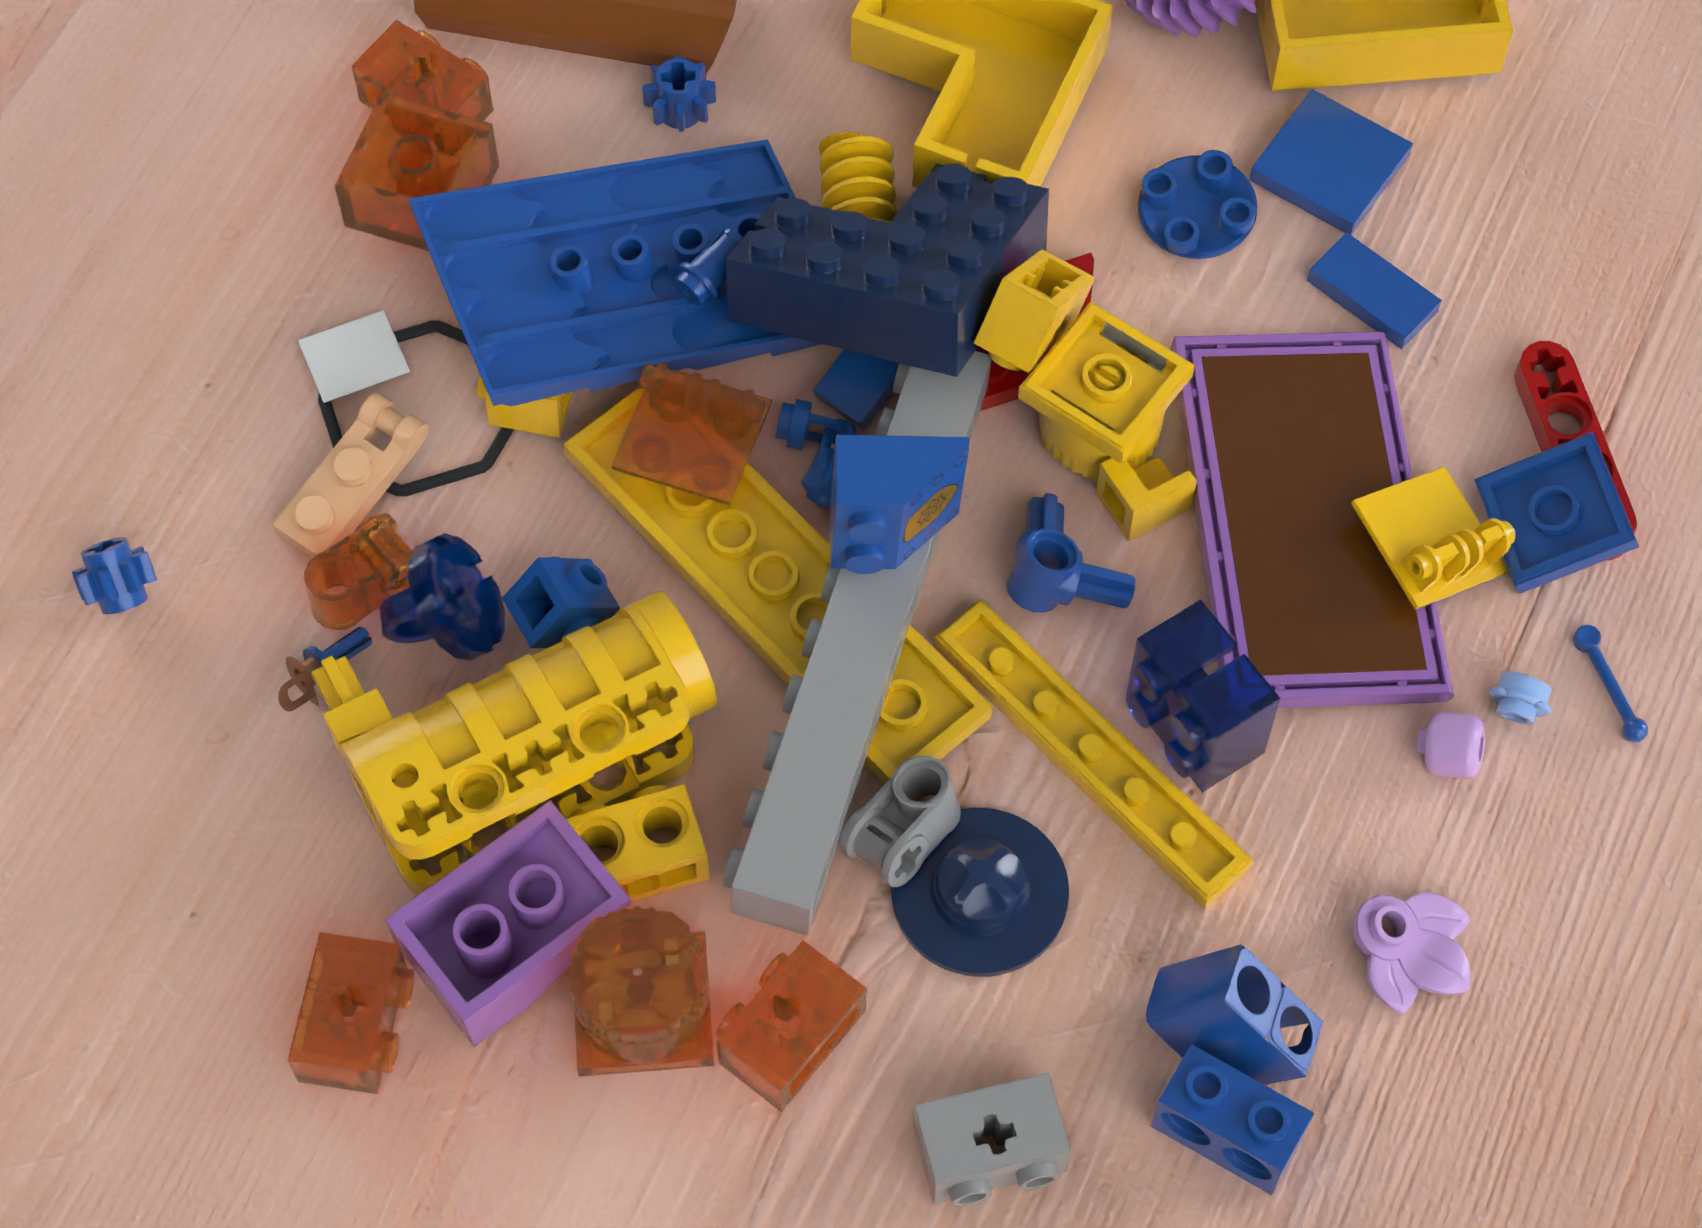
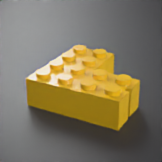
(1380, 40)
(1003, 72)

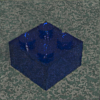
(1204, 720)

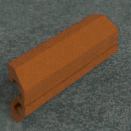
(609, 29)

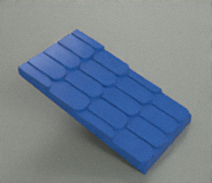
(576, 270)

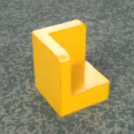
(1143, 496)

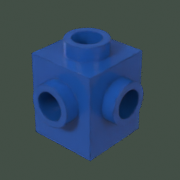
(559, 598)

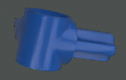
(1051, 567)

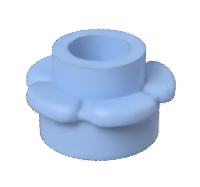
(1521, 697)

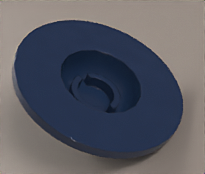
(985, 896)

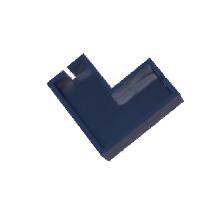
(892, 288)

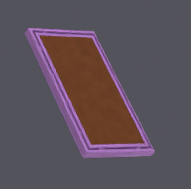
(1279, 451)

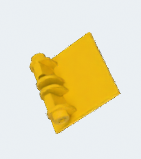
(1434, 537)

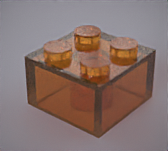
(411, 154)

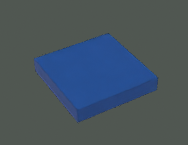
(1331, 161)
(1560, 512)

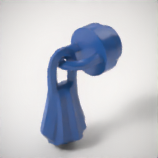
(794, 428)

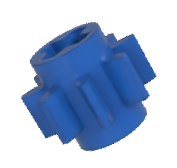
(679, 93)
(114, 575)

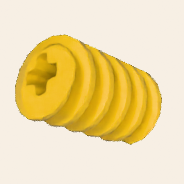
(857, 175)

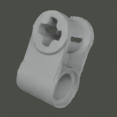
(896, 829)

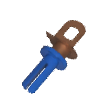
(301, 672)

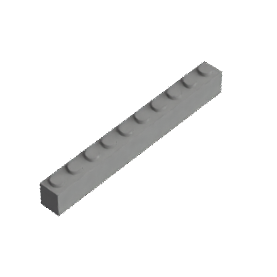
(842, 690)

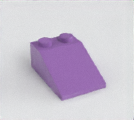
(506, 921)

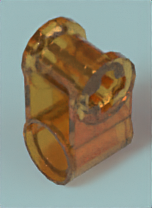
(368, 562)

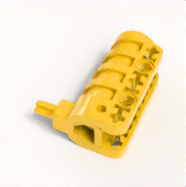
(522, 734)

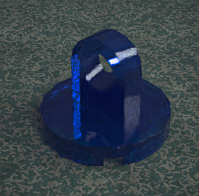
(446, 601)

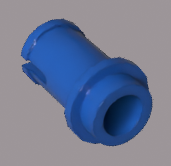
(707, 271)

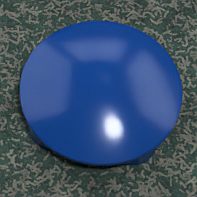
(1197, 205)

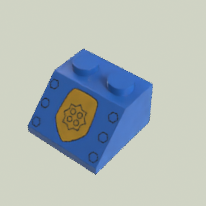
(891, 496)

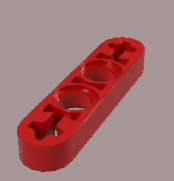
(1567, 397)

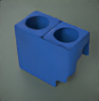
(1228, 1009)

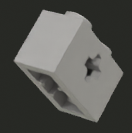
(1017, 1114)

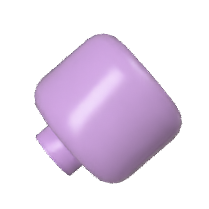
(1453, 744)

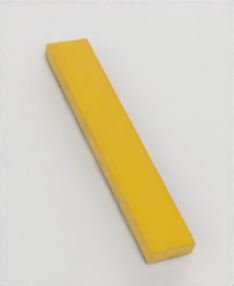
(1093, 754)

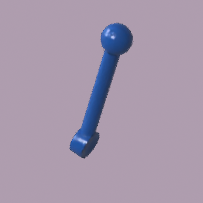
(1587, 641)

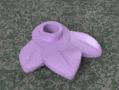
(1421, 951)

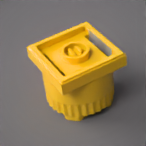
(1103, 392)

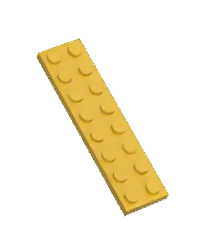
(766, 579)

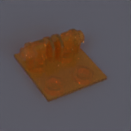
(691, 433)

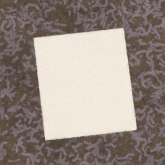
(353, 356)

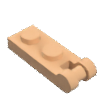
(351, 477)

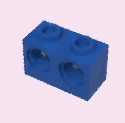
(1231, 1119)

